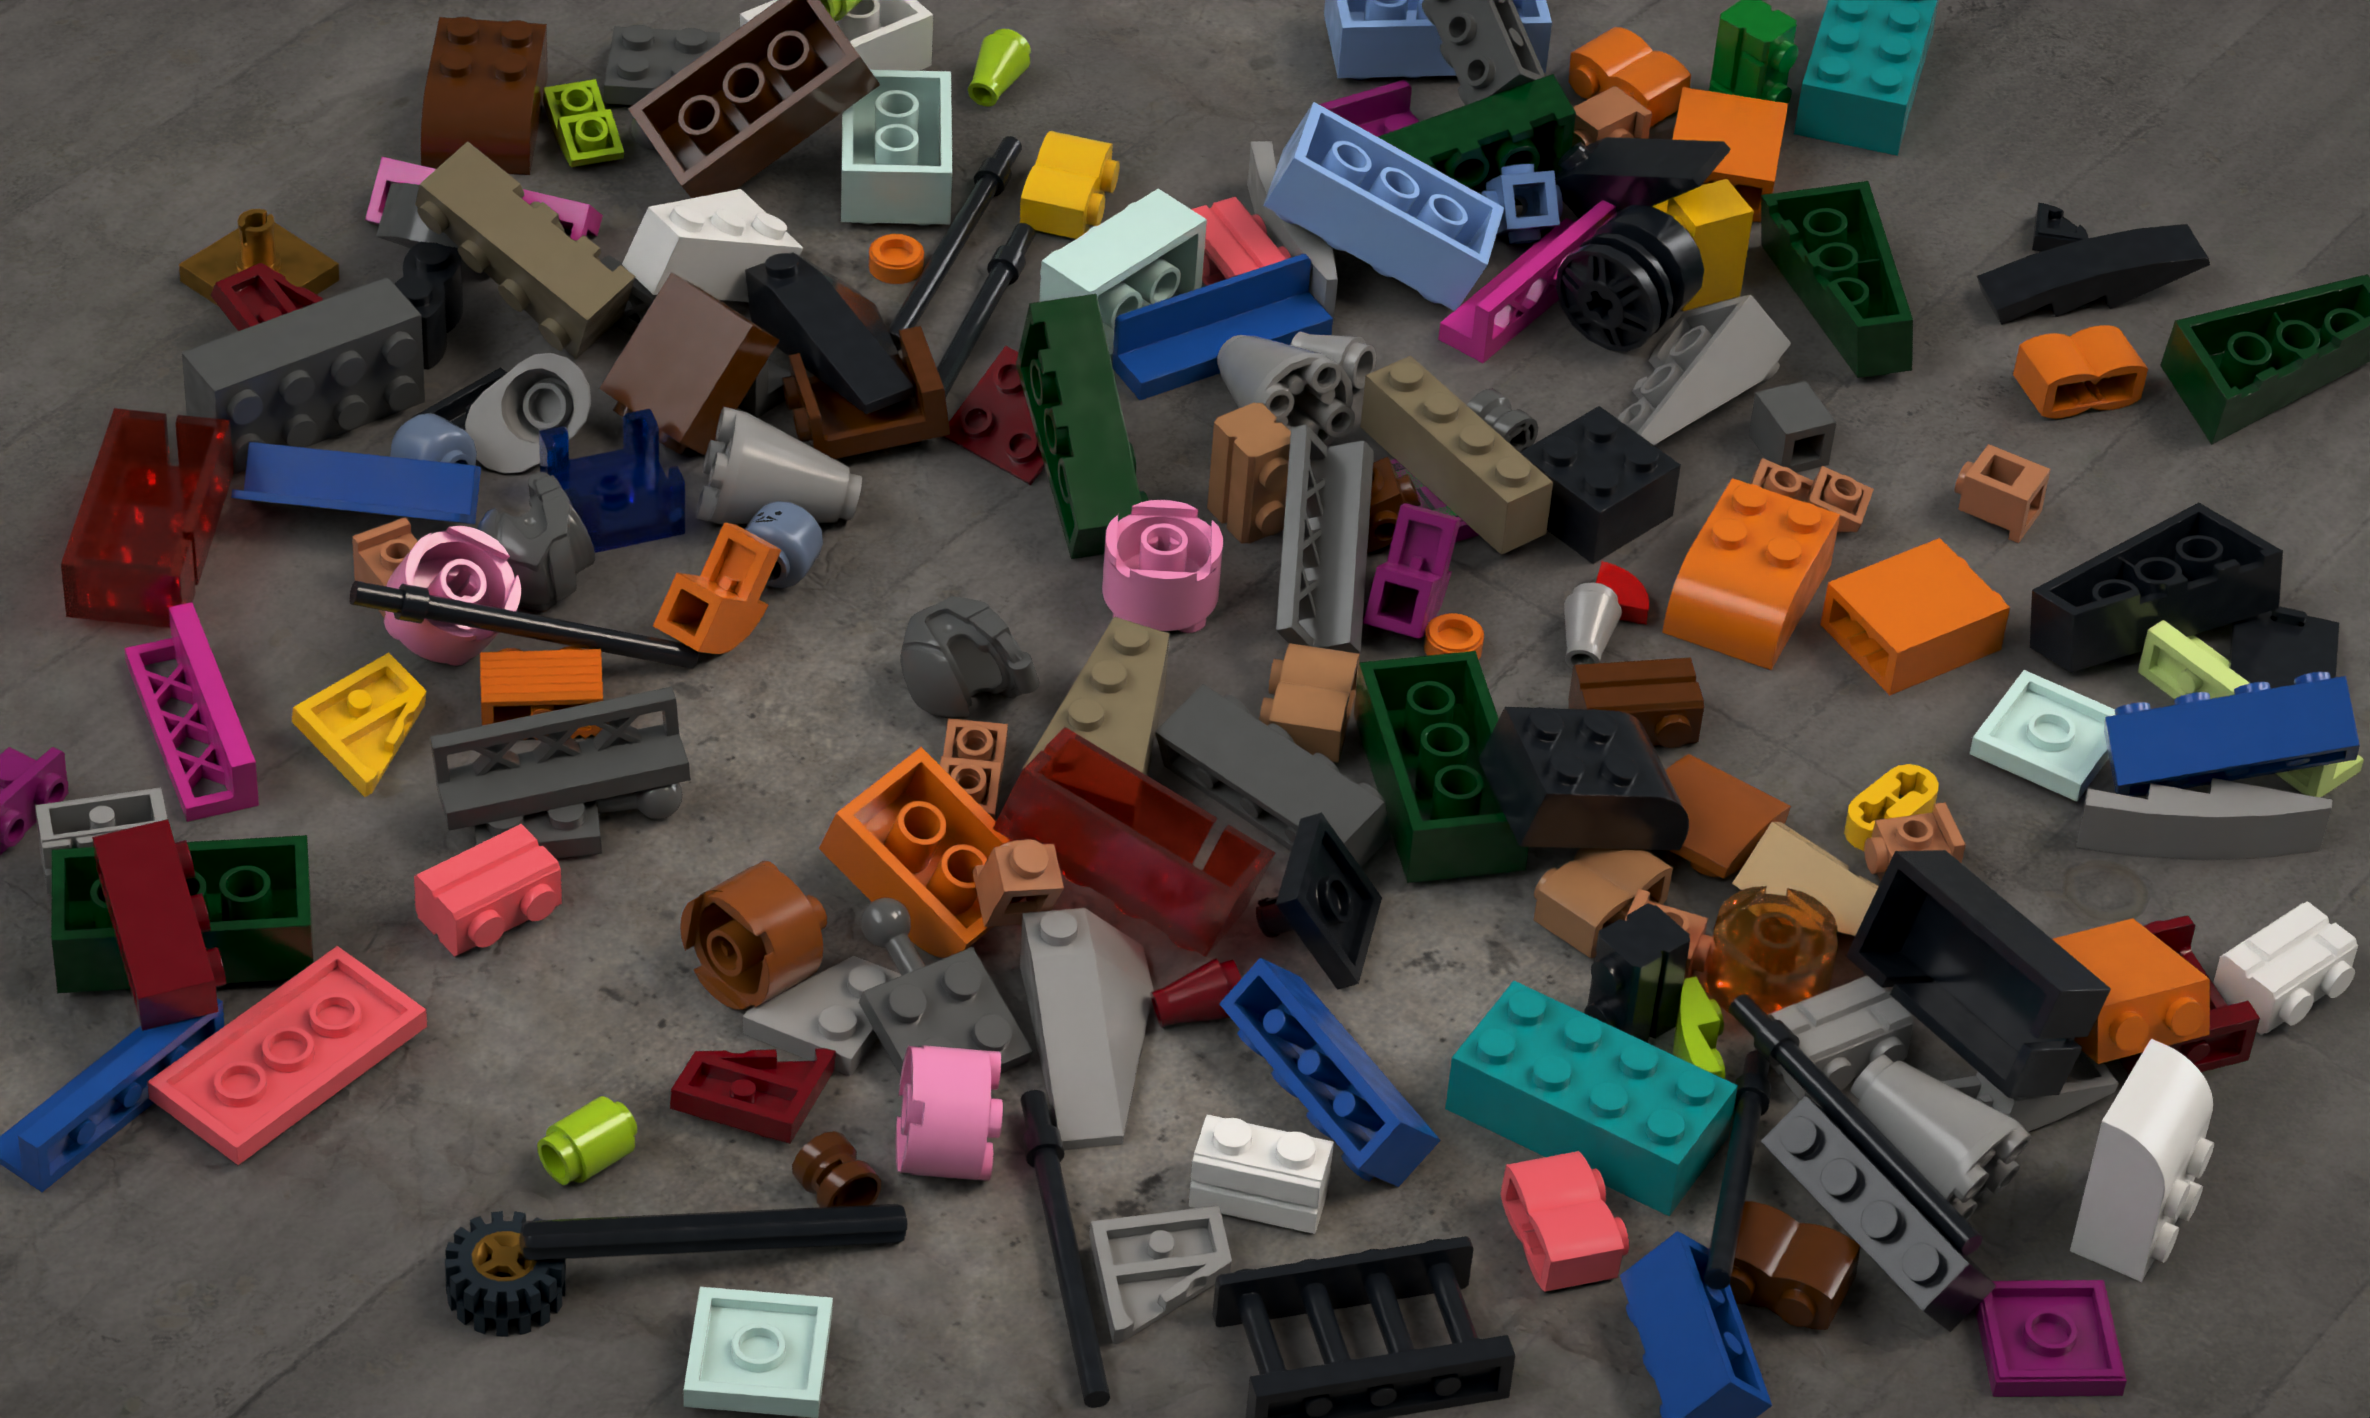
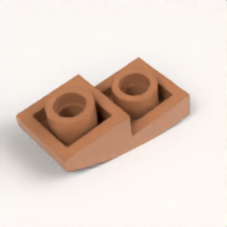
(1827, 491)
(976, 759)

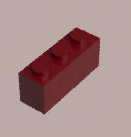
(158, 924)

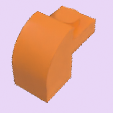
(722, 603)

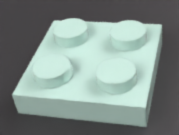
(2045, 735)
(758, 1352)

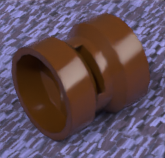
(832, 1171)

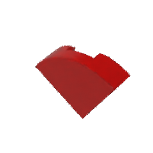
(1630, 592)

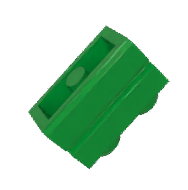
(1754, 52)

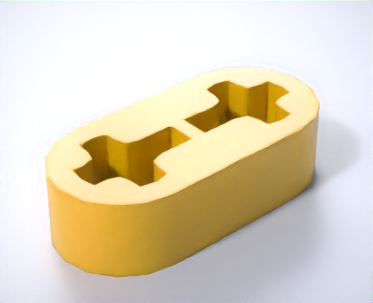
(1883, 801)

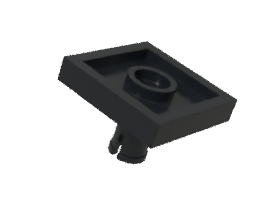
(1325, 902)

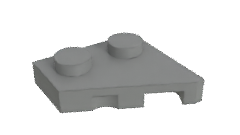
(822, 1014)
(1156, 1264)

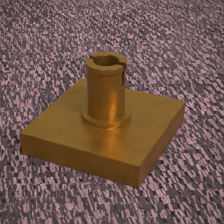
(256, 242)

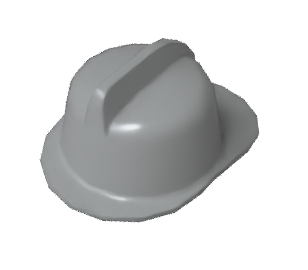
(530, 398)

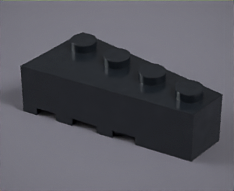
(2185, 571)

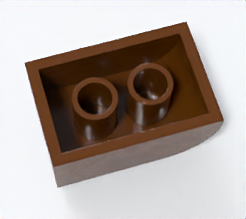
(485, 91)

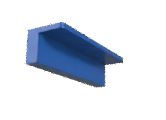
(1181, 336)
(361, 483)
(98, 1101)

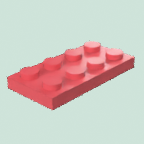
(287, 1055)

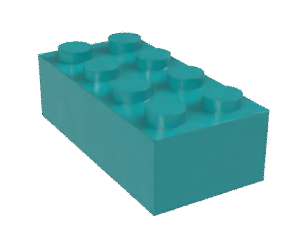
(1865, 72)
(1589, 1088)

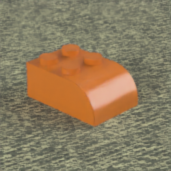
(1751, 573)
(918, 843)

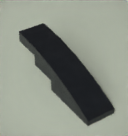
(2104, 266)

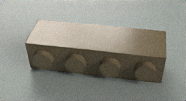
(1456, 454)

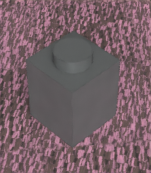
(1792, 427)

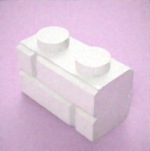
(2288, 967)
(1261, 1173)

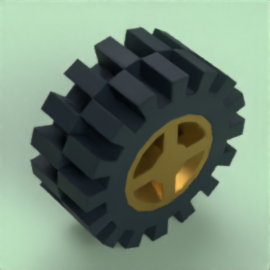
(494, 1281)

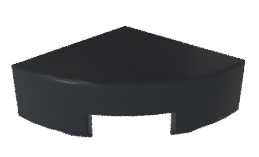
(2053, 229)

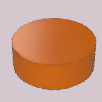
(896, 259)
(1453, 635)

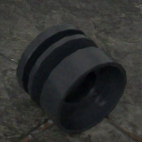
(1629, 278)

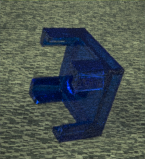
(622, 491)

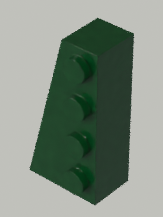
(1503, 130)
(1843, 271)
(2267, 353)

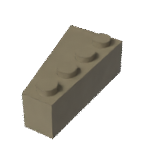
(524, 250)
(1117, 695)

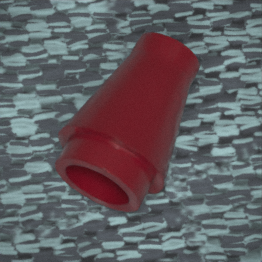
(1196, 994)

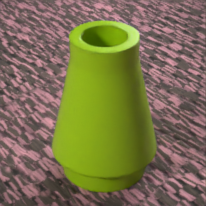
(999, 64)

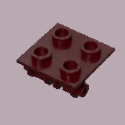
(997, 421)

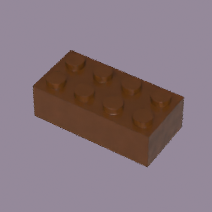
(753, 97)

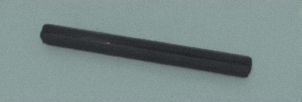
(712, 1232)

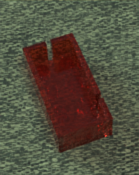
(146, 521)
(1134, 841)

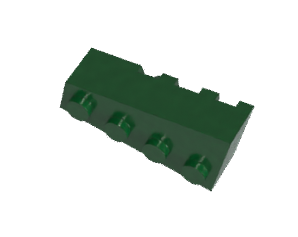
(1078, 419)

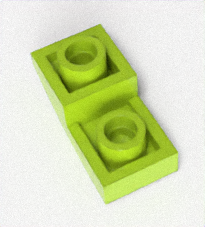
(582, 123)
(1698, 1029)

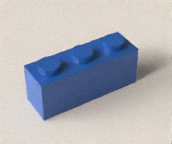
(1692, 1335)

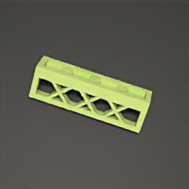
(2189, 666)

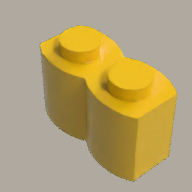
(1068, 185)

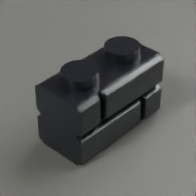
(1639, 973)

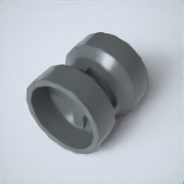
(1512, 425)

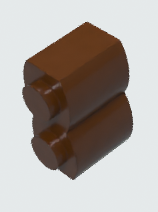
(1792, 1266)

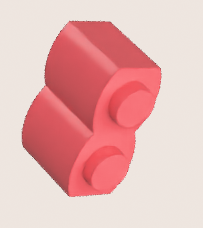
(1563, 1221)

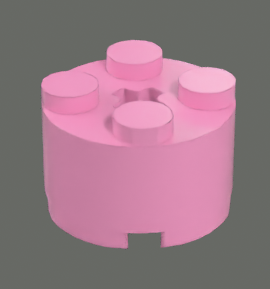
(457, 566)
(1162, 566)
(948, 1112)

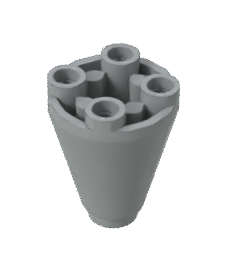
(1291, 383)
(764, 466)
(1941, 1131)

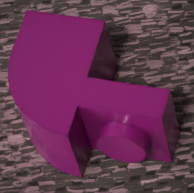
(1416, 574)

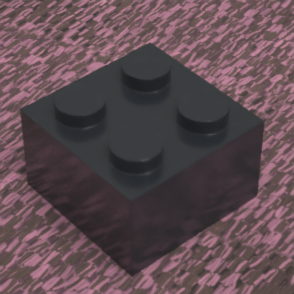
(1604, 483)

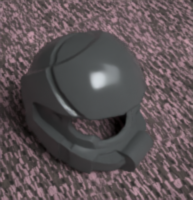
(543, 545)
(960, 652)

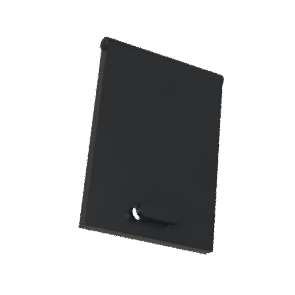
(2283, 646)

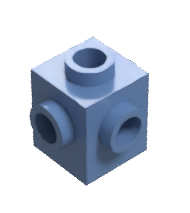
(1539, 199)

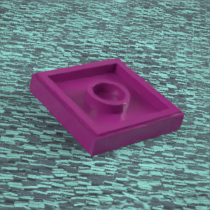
(2050, 1339)

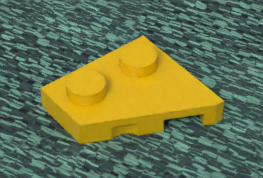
(363, 719)

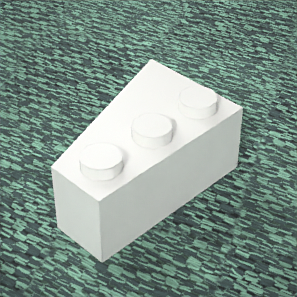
(707, 243)

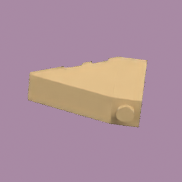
(1792, 861)

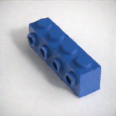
(2232, 735)
(1328, 1074)

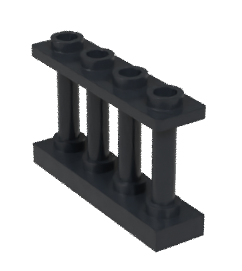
(1374, 1386)

